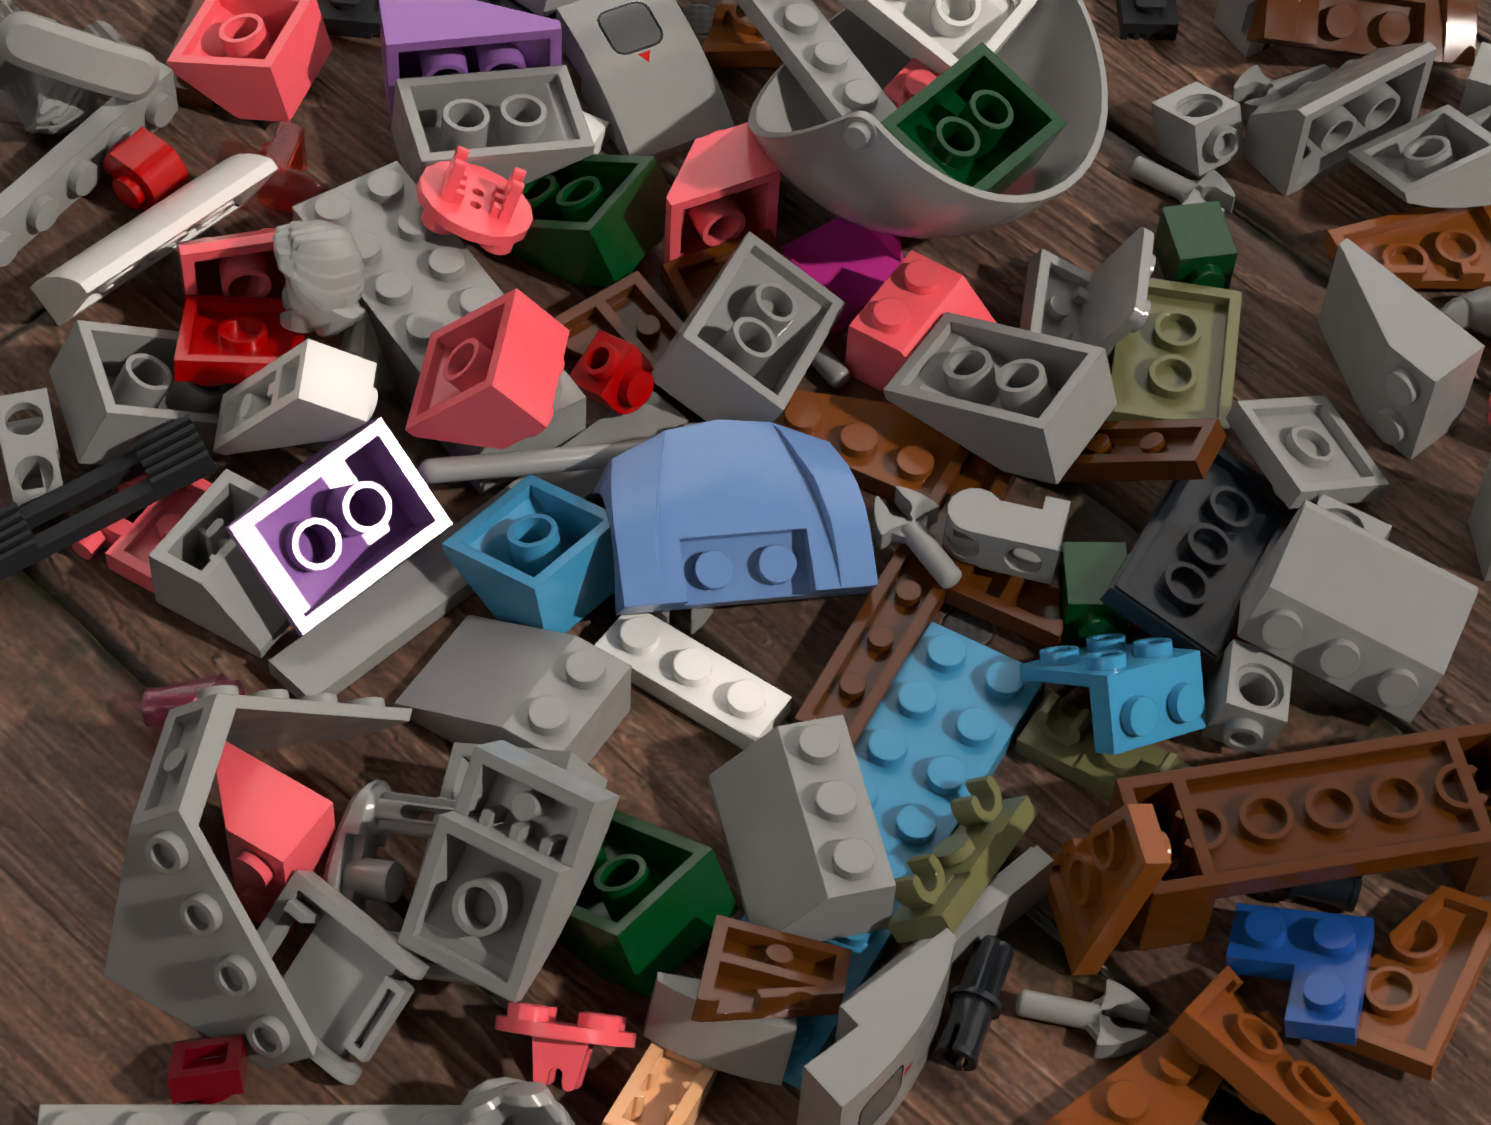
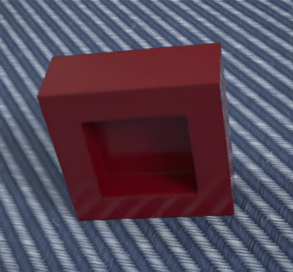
(208, 1069)

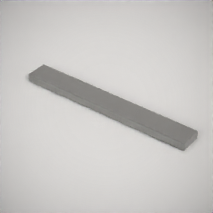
(427, 582)

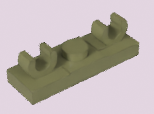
(1063, 742)
(962, 864)

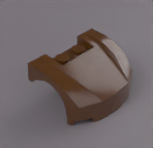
(1367, 25)

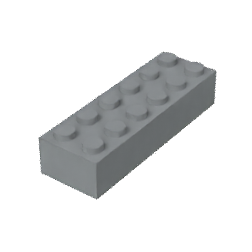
(420, 285)

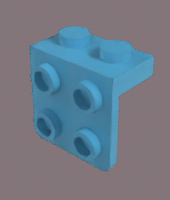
(1136, 689)

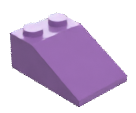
(461, 38)
(338, 524)

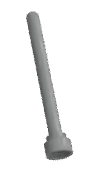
(523, 462)

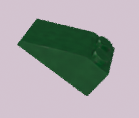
(977, 123)
(595, 218)
(645, 904)

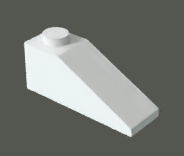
(297, 400)

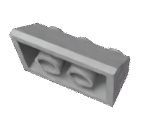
(1326, 118)
(1356, 611)
(804, 833)

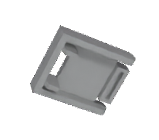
(343, 974)

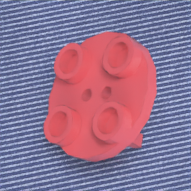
(474, 203)
(563, 1043)

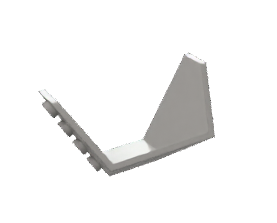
(176, 917)

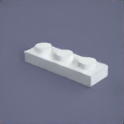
(696, 679)

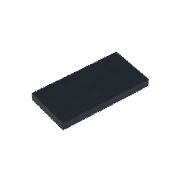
(1200, 557)

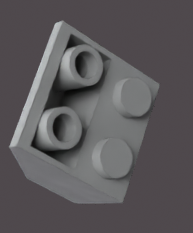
(207, 576)

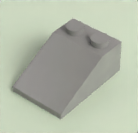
(502, 116)
(748, 337)
(1396, 352)
(121, 386)
(1007, 393)
(520, 688)

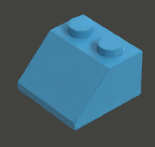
(537, 556)

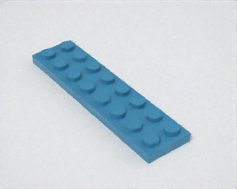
(935, 729)

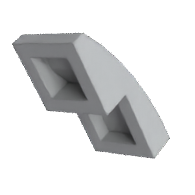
(739, 1047)

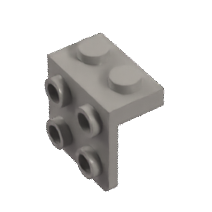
(1086, 305)

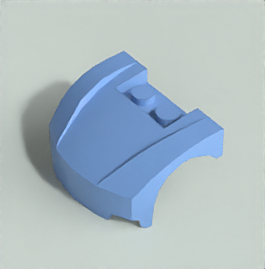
(734, 519)

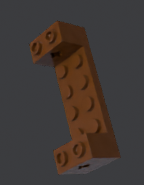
(1314, 821)

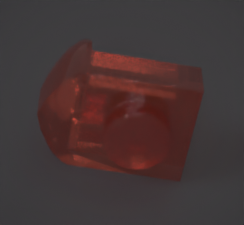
(289, 183)

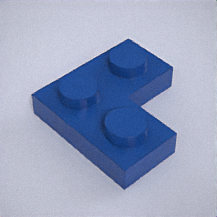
(1322, 957)

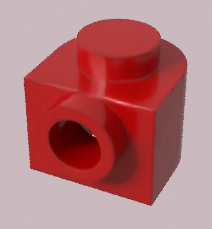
(144, 170)
(620, 383)

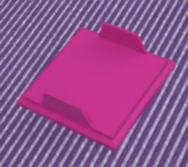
(847, 262)

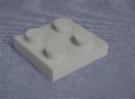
(1306, 450)

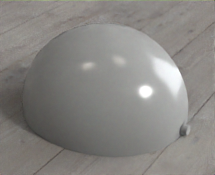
(879, 184)

